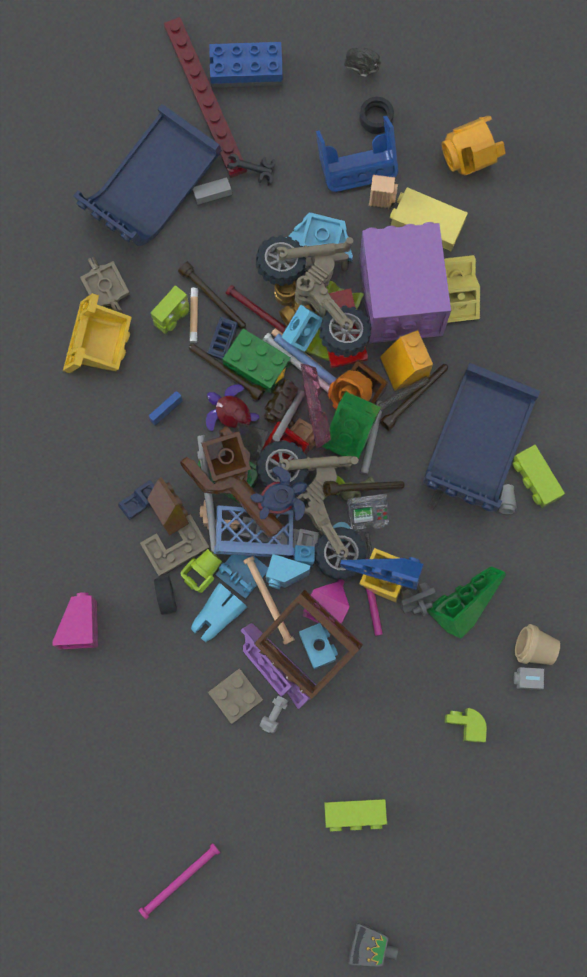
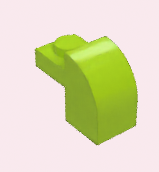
(473, 723)

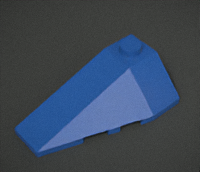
(397, 570)

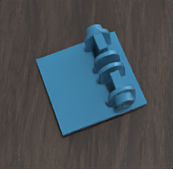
(238, 575)

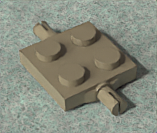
(106, 283)

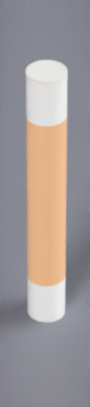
(193, 315)

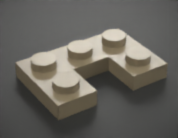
(169, 559)

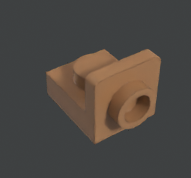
(304, 431)

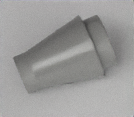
(508, 500)

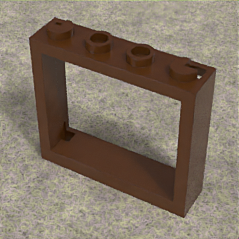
(291, 672)

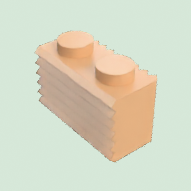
(383, 191)

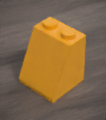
(406, 361)

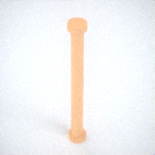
(268, 599)

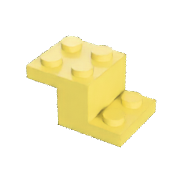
(463, 288)

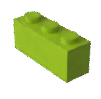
(538, 476)
(355, 814)

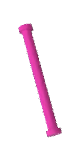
(179, 881)

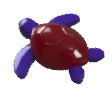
(229, 409)

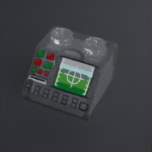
(368, 512)

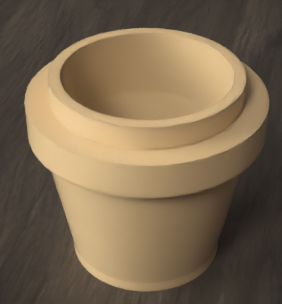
(536, 646)

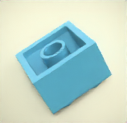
(285, 572)

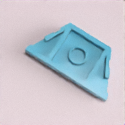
(320, 230)

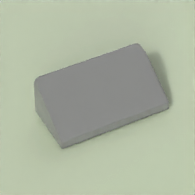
(212, 191)

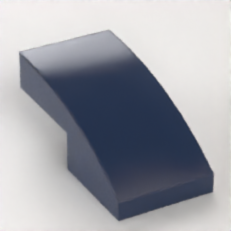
(137, 501)

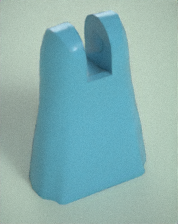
(218, 612)

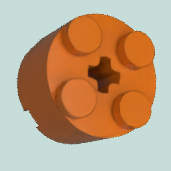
(351, 382)

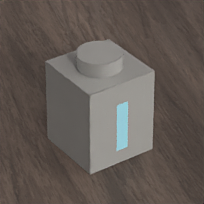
(529, 678)

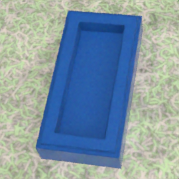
(165, 408)

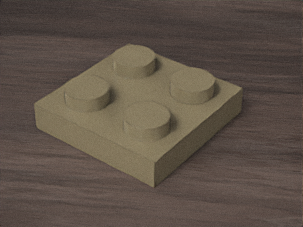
(235, 696)

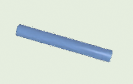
(305, 359)

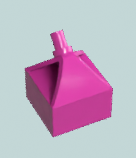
(332, 599)

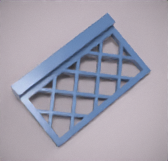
(248, 548)

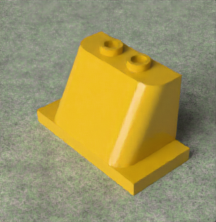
(97, 337)

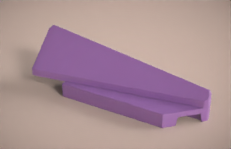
(274, 676)

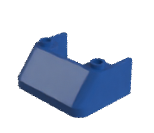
(359, 168)

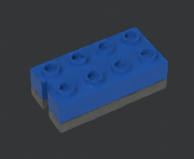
(246, 64)

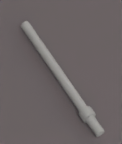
(208, 497)

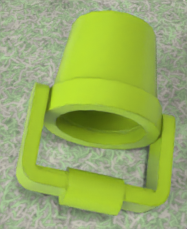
(205, 566)

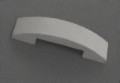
(300, 537)

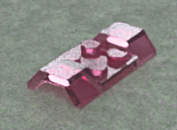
(318, 418)

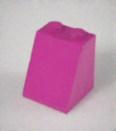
(78, 624)

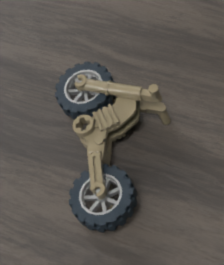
(291, 263)
(314, 497)

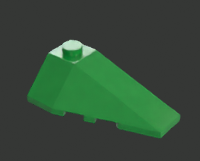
(464, 607)

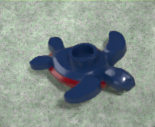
(280, 496)

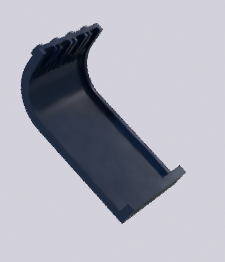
(153, 178)
(480, 437)

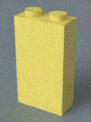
(420, 208)

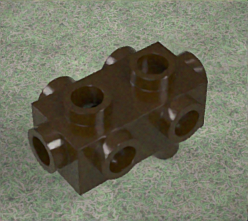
(278, 406)

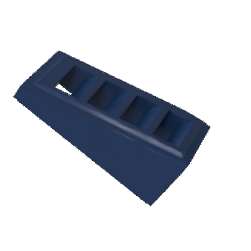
(229, 324)

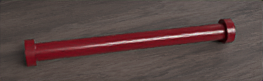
(256, 309)

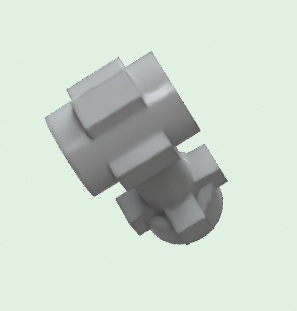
(270, 724)

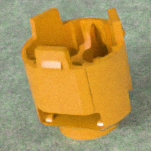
(471, 147)

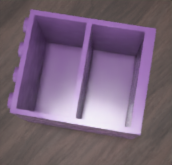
(404, 281)

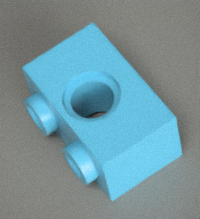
(302, 328)
(309, 637)

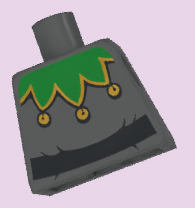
(370, 947)

